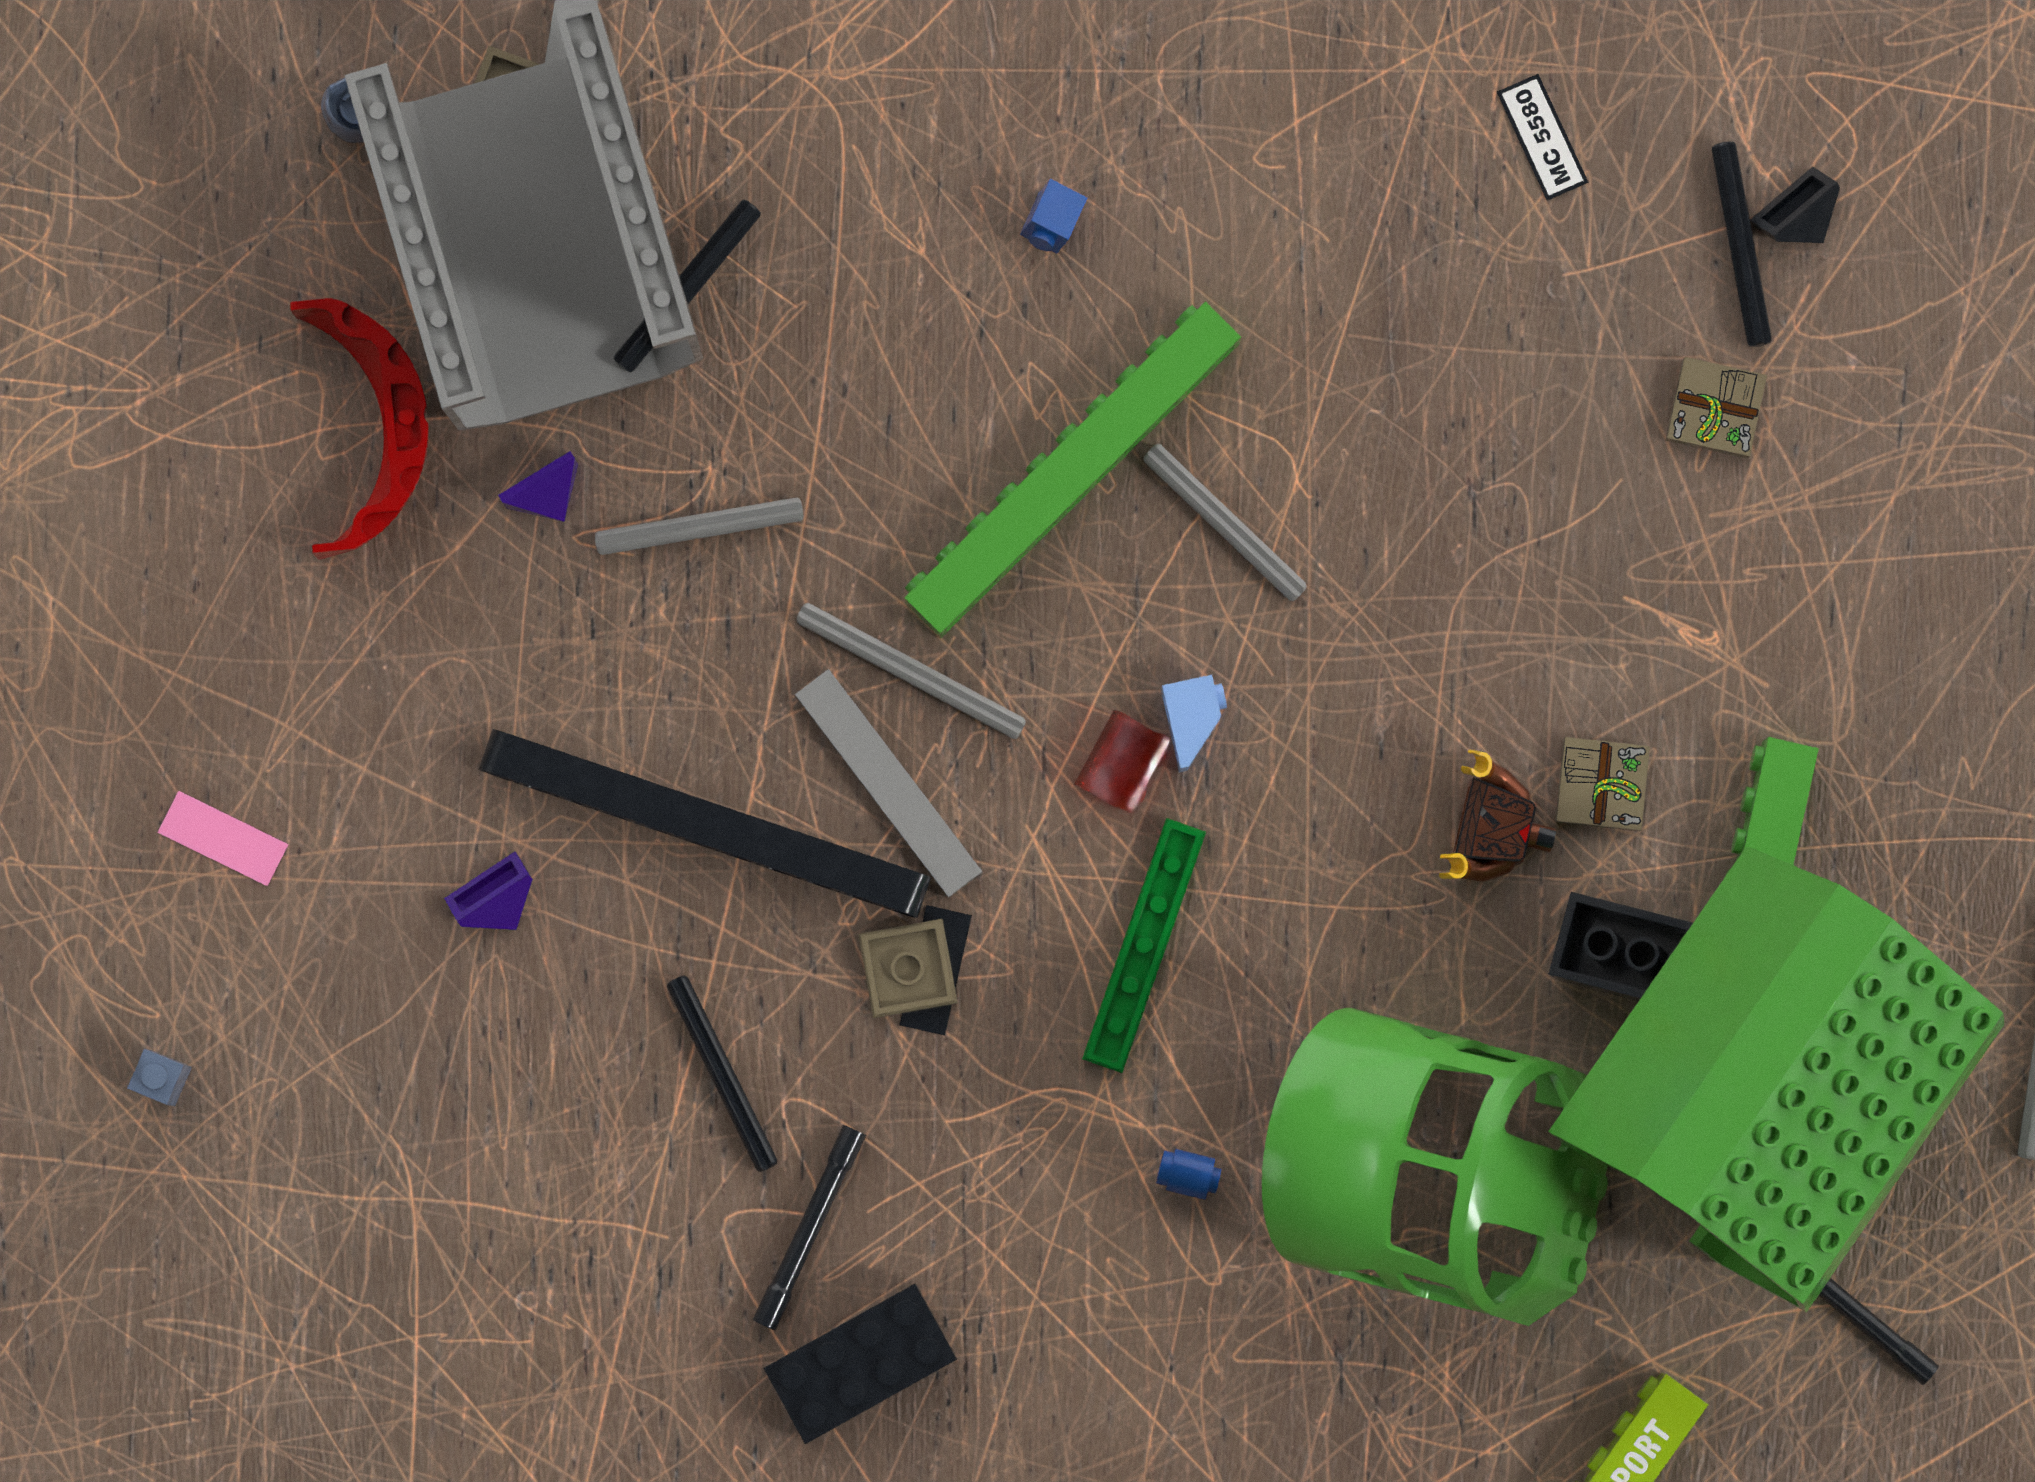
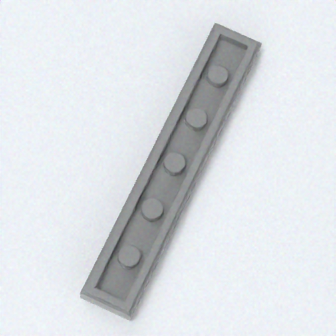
(888, 783)

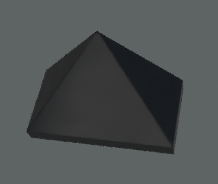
(1801, 210)

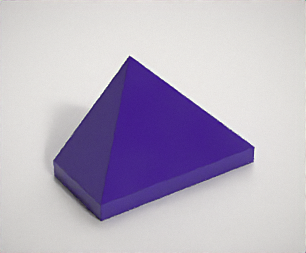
(545, 491)
(493, 897)

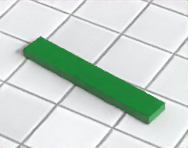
(1144, 945)

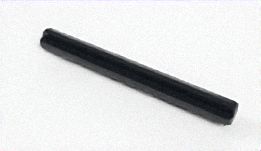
(1741, 244)
(694, 276)
(722, 1073)

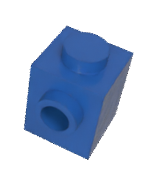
(1053, 216)

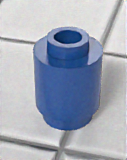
(1188, 1173)

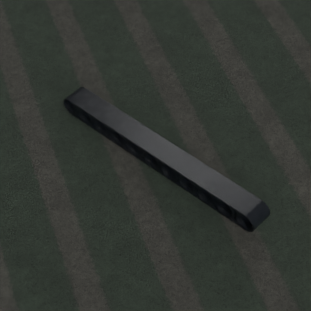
(704, 823)

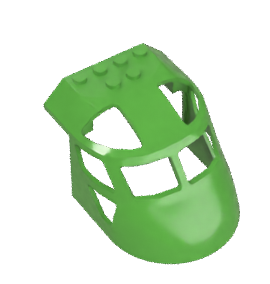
(1339, 1154)

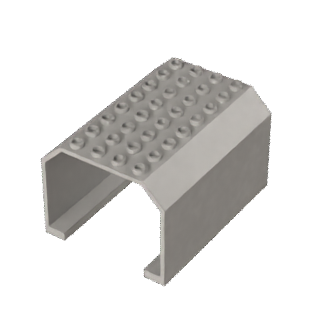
(527, 231)

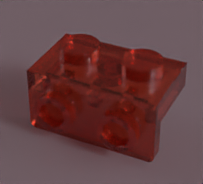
(1122, 762)

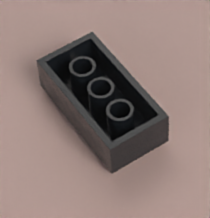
(1613, 946)
(860, 1363)

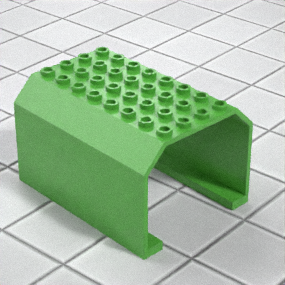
(1782, 1072)

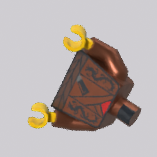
(1494, 825)

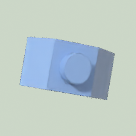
(1192, 715)

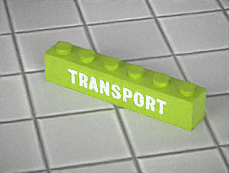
(1649, 1434)

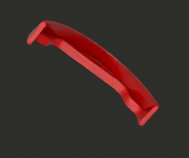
(401, 408)

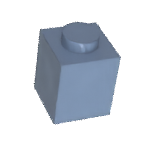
(159, 1077)

